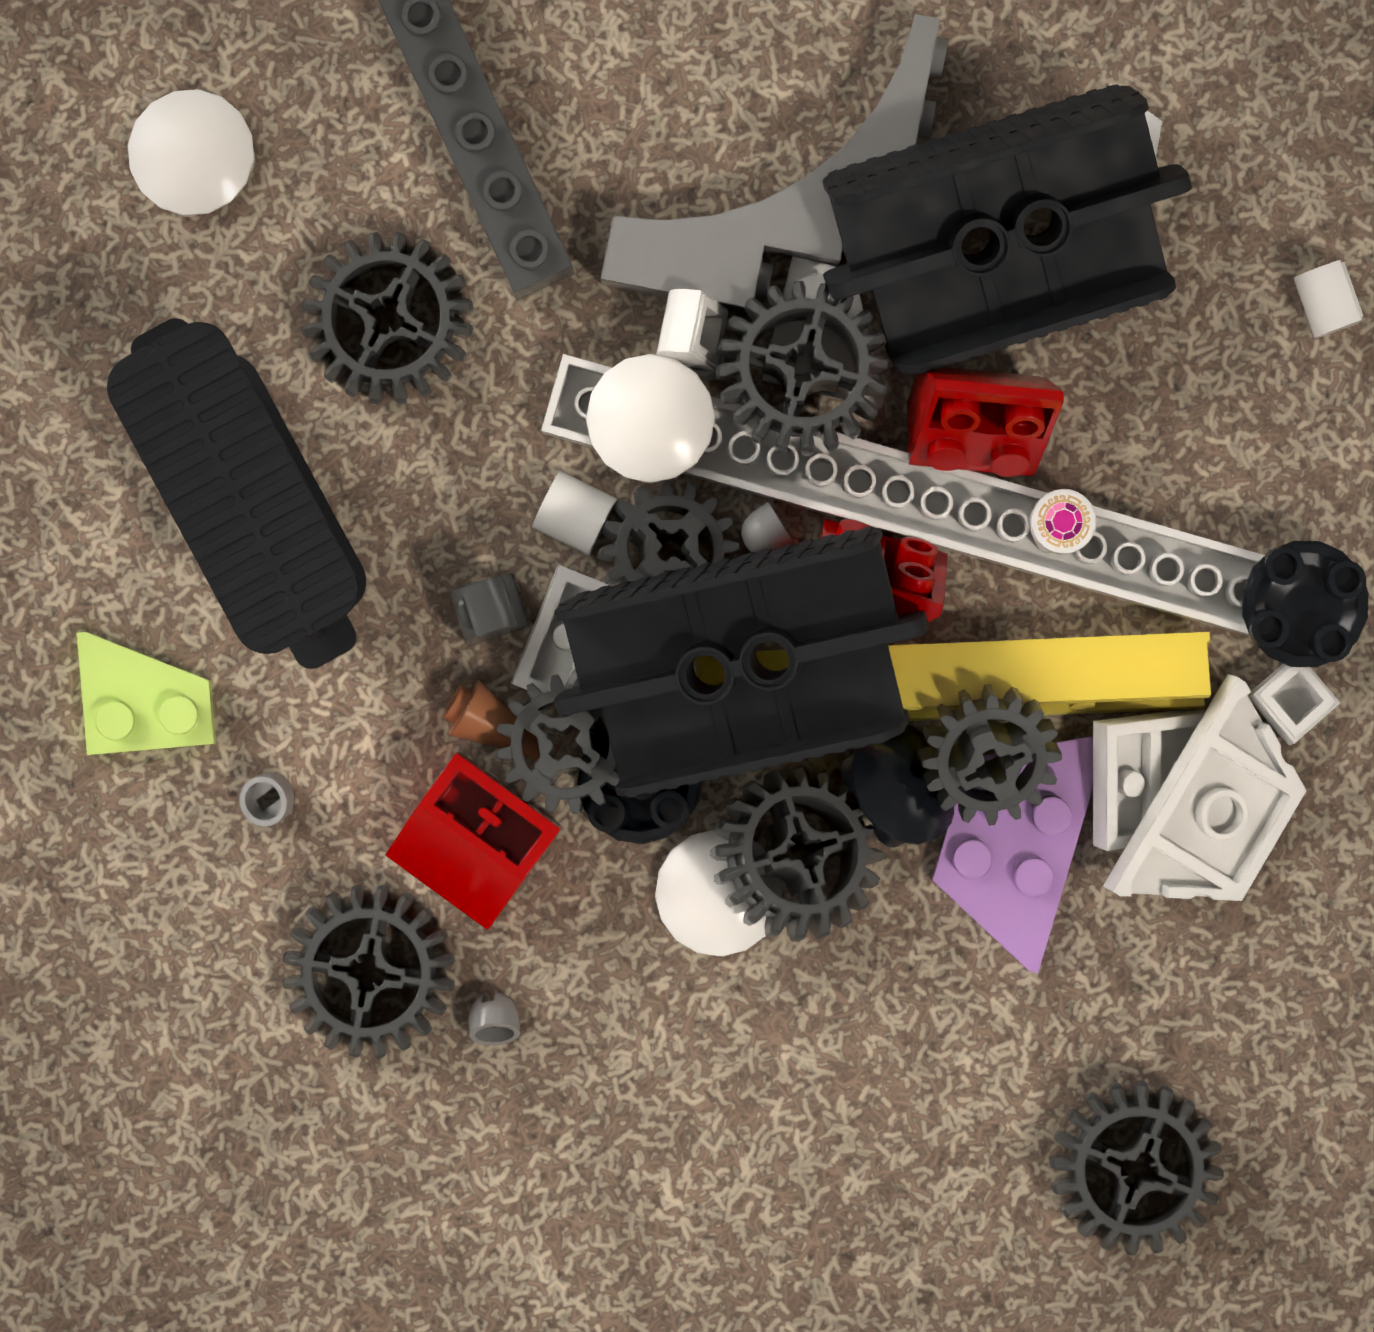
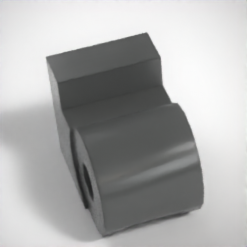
(489, 609)

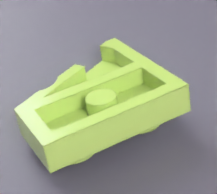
(140, 701)

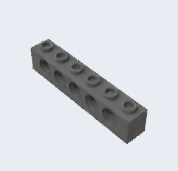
(479, 143)

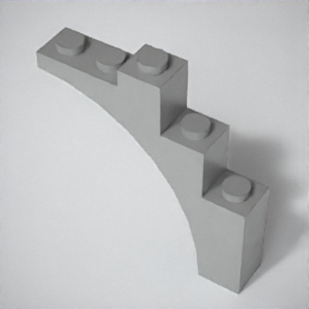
(726, 249)

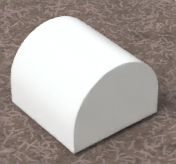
(1328, 298)
(692, 329)
(574, 513)
(1293, 701)

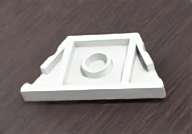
(1214, 809)

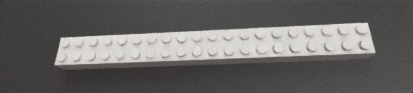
(949, 509)

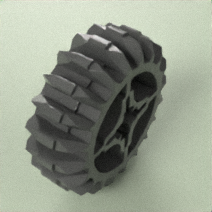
(399, 290)
(816, 315)
(800, 877)
(359, 1025)
(1145, 1139)

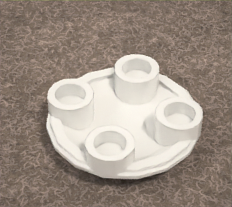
(191, 152)
(650, 418)
(695, 905)

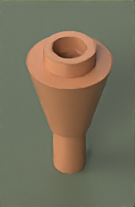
(476, 717)

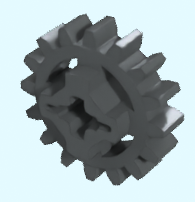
(651, 533)
(962, 767)
(547, 769)

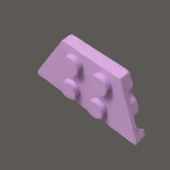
(1016, 870)

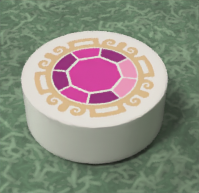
(1063, 521)

